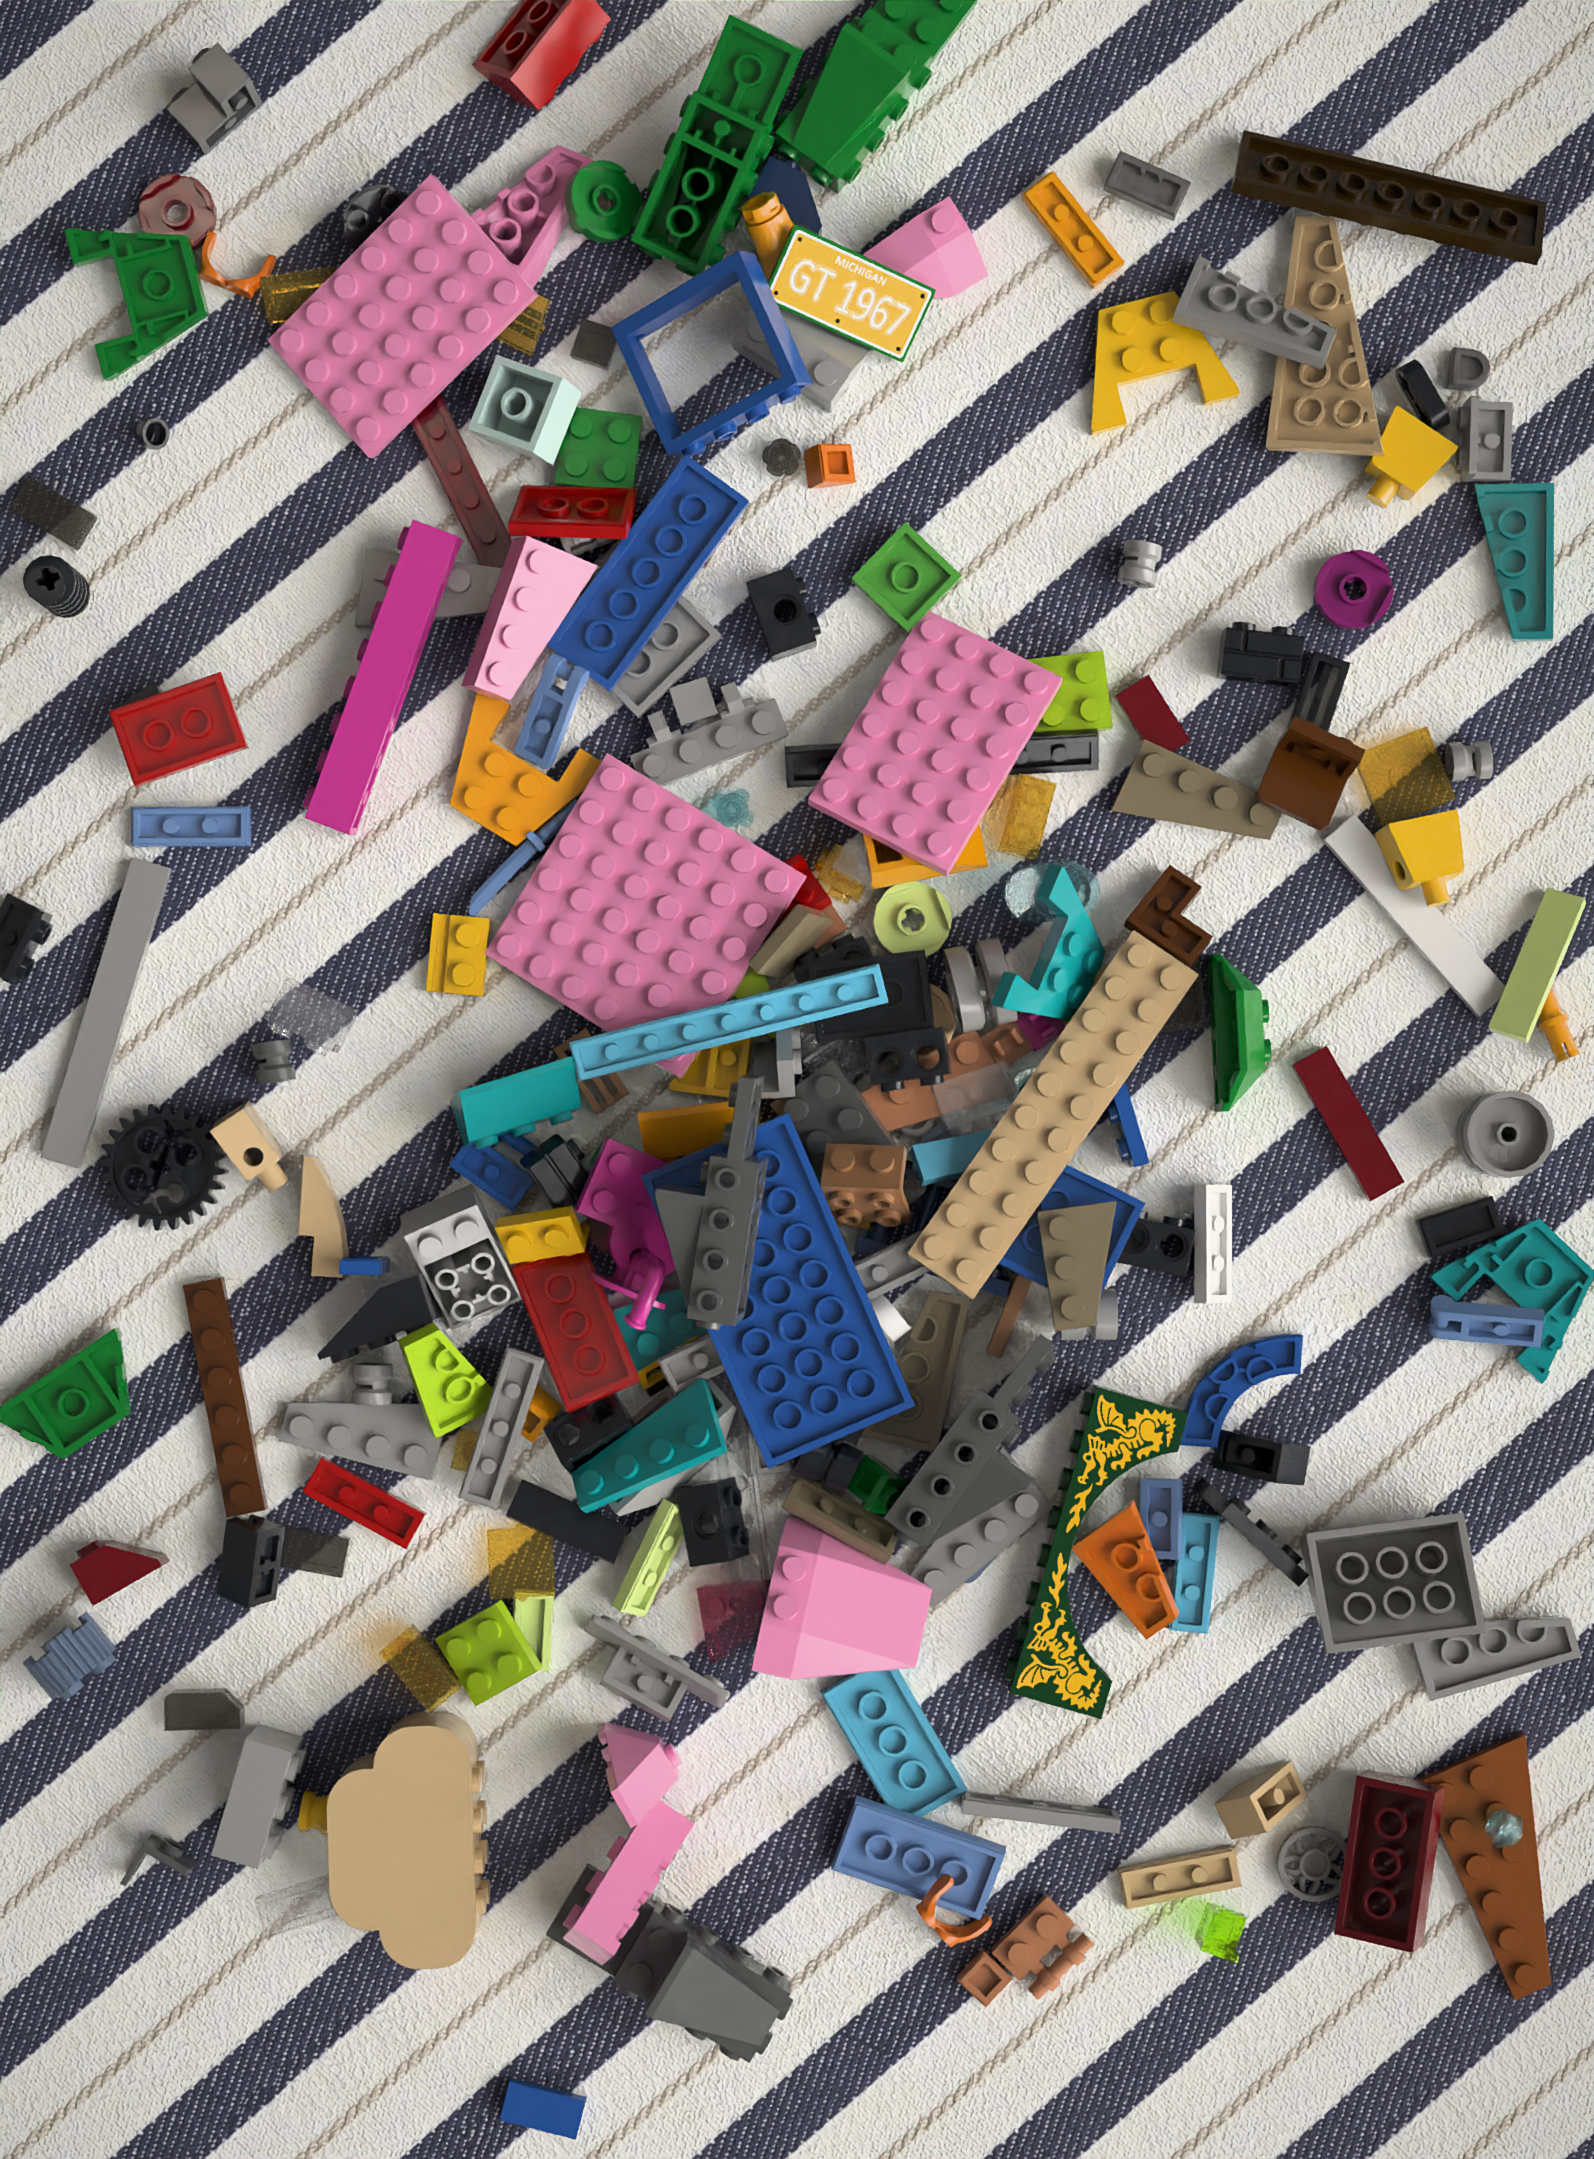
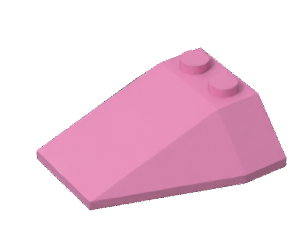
(837, 1610)

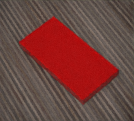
(575, 1328)

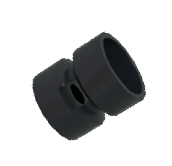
(830, 1465)

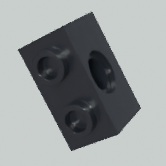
(777, 589)
(703, 1539)

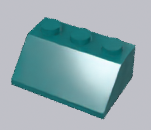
(517, 1103)

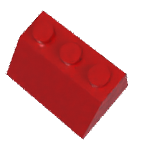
(540, 47)

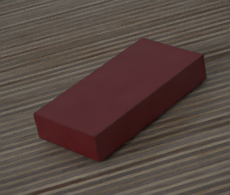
(1151, 715)

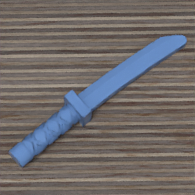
(518, 859)

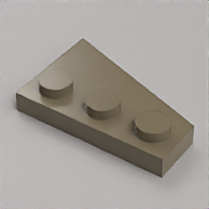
(1075, 1260)

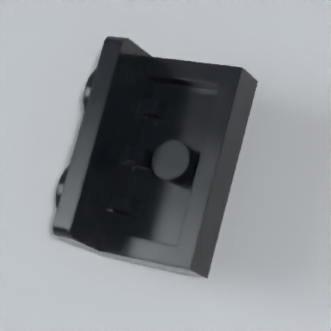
(21, 931)

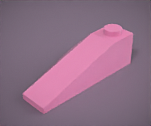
(532, 213)
(637, 1769)

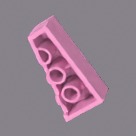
(625, 1883)

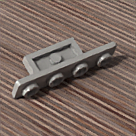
(649, 1676)

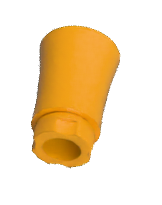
(767, 226)

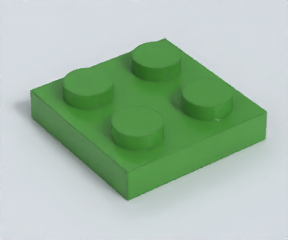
(906, 578)

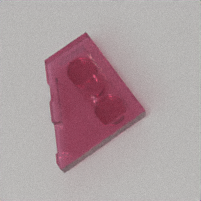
(731, 1614)

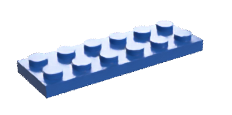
(648, 573)

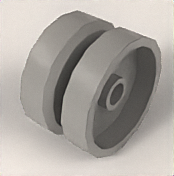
(973, 986)
(1528, 1139)

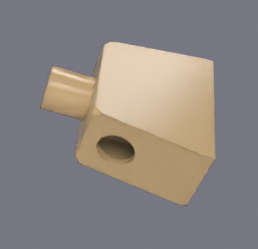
(246, 1129)

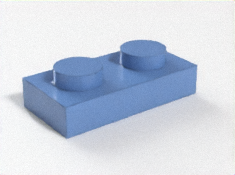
(1162, 1515)

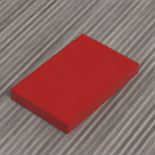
(573, 512)
(178, 729)

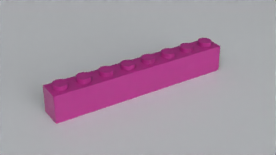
(382, 678)

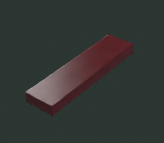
(1347, 1123)

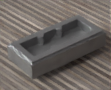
(1146, 185)

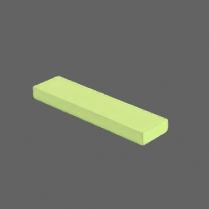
(1537, 965)

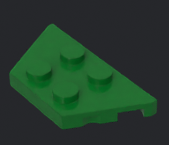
(74, 1399)

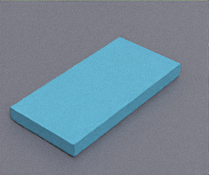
(894, 1741)

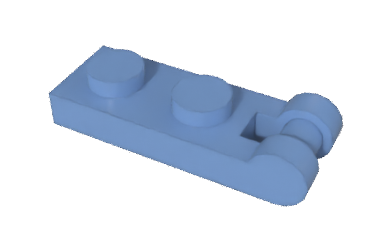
(550, 711)
(1485, 1322)

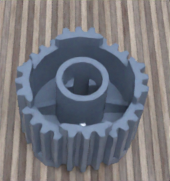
(71, 1657)

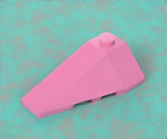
(934, 250)

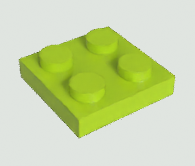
(1082, 697)
(488, 1652)

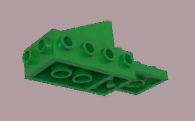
(865, 86)
(716, 149)

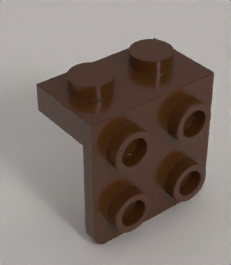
(1308, 773)

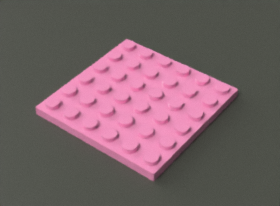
(643, 907)

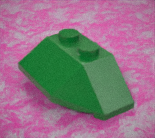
(1236, 1031)

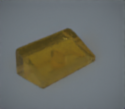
(288, 291)

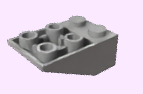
(460, 1256)

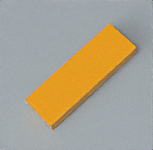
(1072, 229)

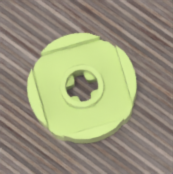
(921, 900)

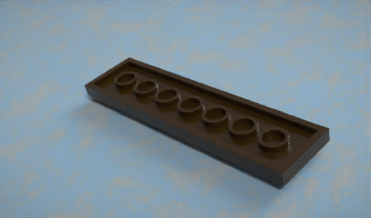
(1389, 197)

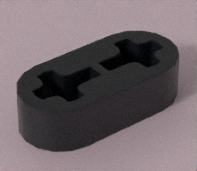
(1422, 395)

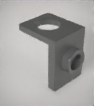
(166, 1851)

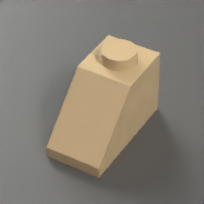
(1261, 1801)

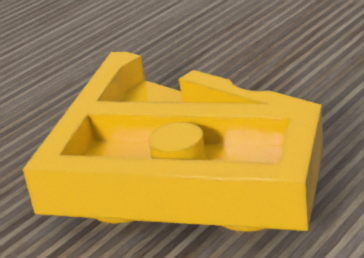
(716, 1069)

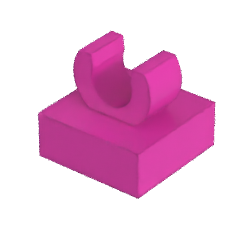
(1039, 1028)

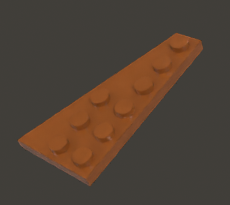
(1501, 1881)

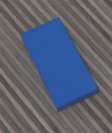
(364, 1265)
(543, 2108)

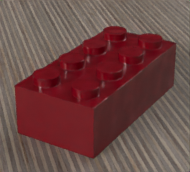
(1389, 1860)

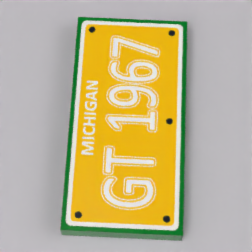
(849, 293)

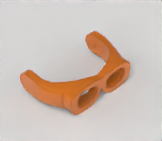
(243, 287)
(949, 1933)

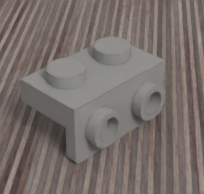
(1485, 441)
(779, 1063)

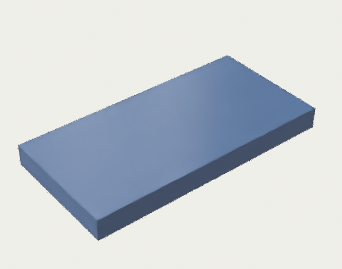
(914, 1852)

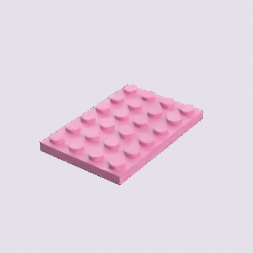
(402, 316)
(935, 742)

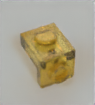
(841, 886)

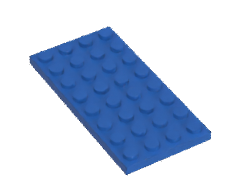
(810, 1345)

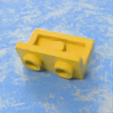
(542, 1235)

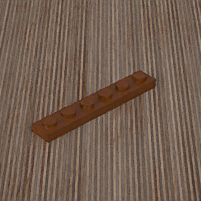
(225, 1397)

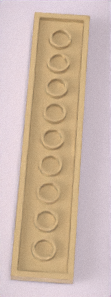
(1052, 1115)

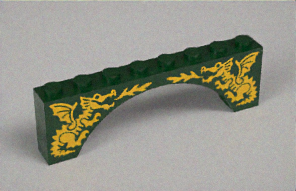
(1113, 1438)

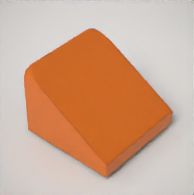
(829, 465)

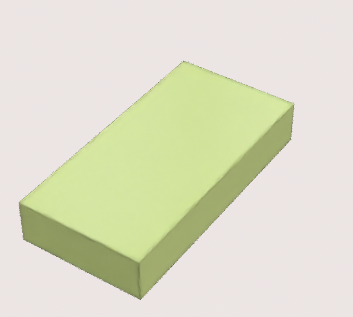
(536, 1623)

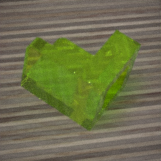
(1220, 1931)

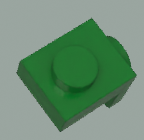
(876, 1485)

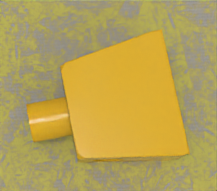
(1410, 458)
(1424, 853)

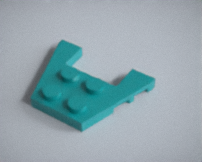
(1066, 961)
(1534, 1272)

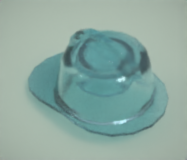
(1025, 883)

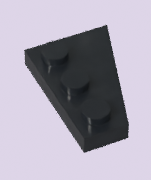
(1258, 1534)

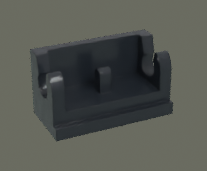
(251, 1561)

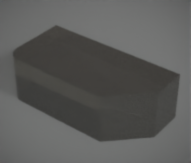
(203, 1710)

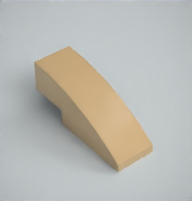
(323, 1219)

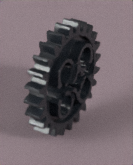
(129, 1153)

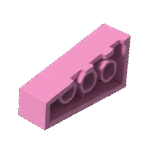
(524, 613)

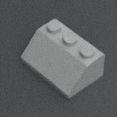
(828, 356)

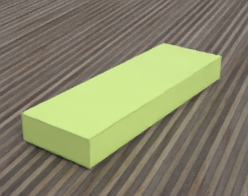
(651, 1561)

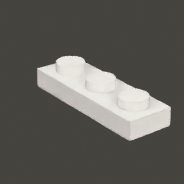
(1212, 1244)

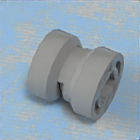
(1139, 564)
(1469, 760)
(372, 1384)

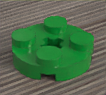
(582, 206)

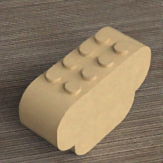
(411, 1843)

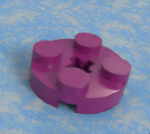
(1375, 585)

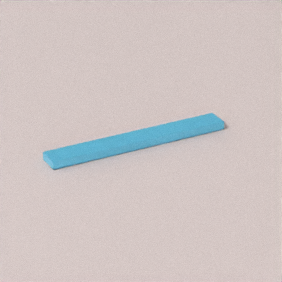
(728, 1022)

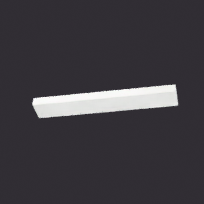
(1421, 925)

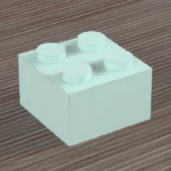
(525, 409)

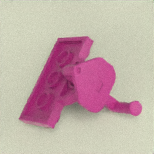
(620, 1199)

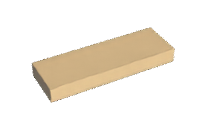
(1179, 1877)

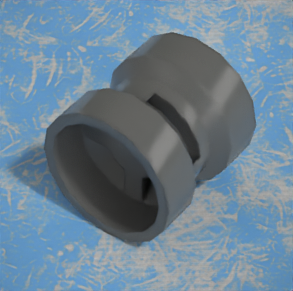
(273, 1062)

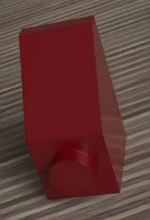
(113, 1567)

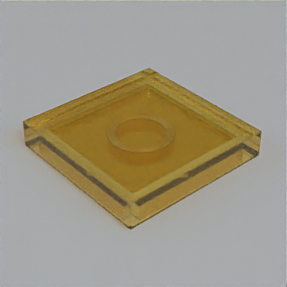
(1404, 777)

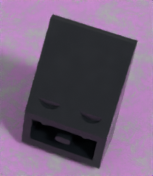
(391, 1310)

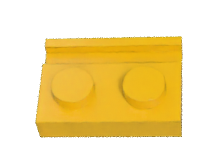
(457, 955)

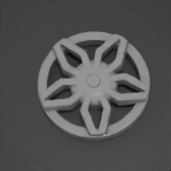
(1312, 1863)

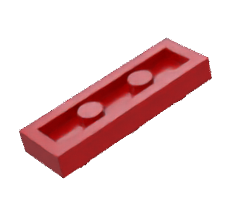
(364, 1502)

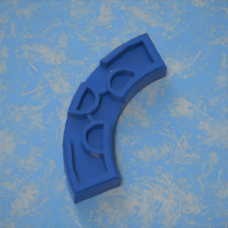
(1231, 1378)

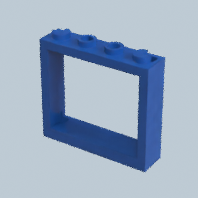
(737, 267)

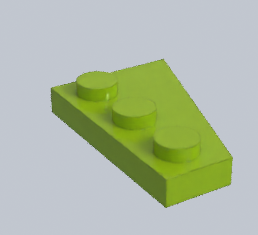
(443, 1380)

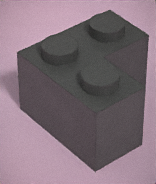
(217, 99)

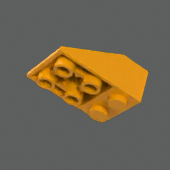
(892, 868)

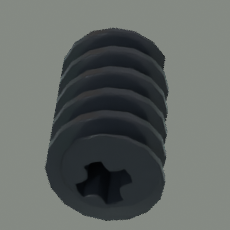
(57, 586)

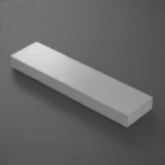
(501, 1427)
(1040, 1812)

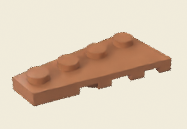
(915, 1102)

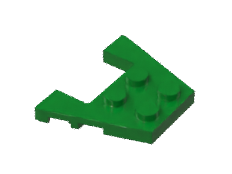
(157, 286)

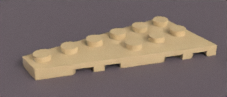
(1335, 405)

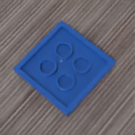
(1072, 1190)

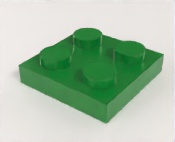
(599, 450)

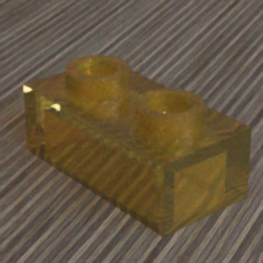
(1027, 817)
(421, 1668)

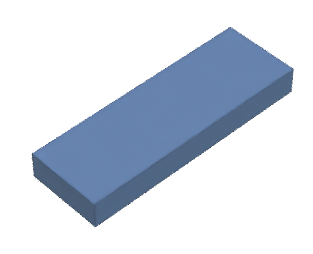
(191, 826)

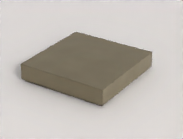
(790, 941)

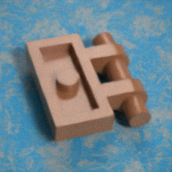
(1033, 1938)

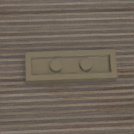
(842, 1519)

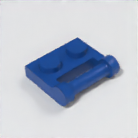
(495, 1172)

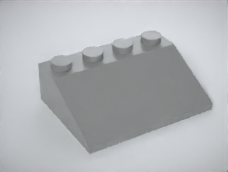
(1393, 1583)

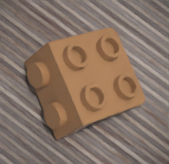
(865, 1183)

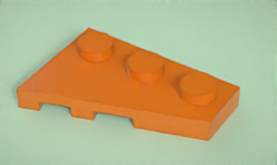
(1128, 1569)

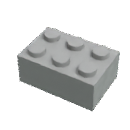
(259, 1796)

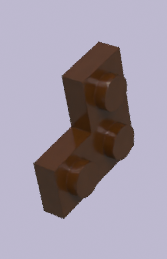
(1161, 919)

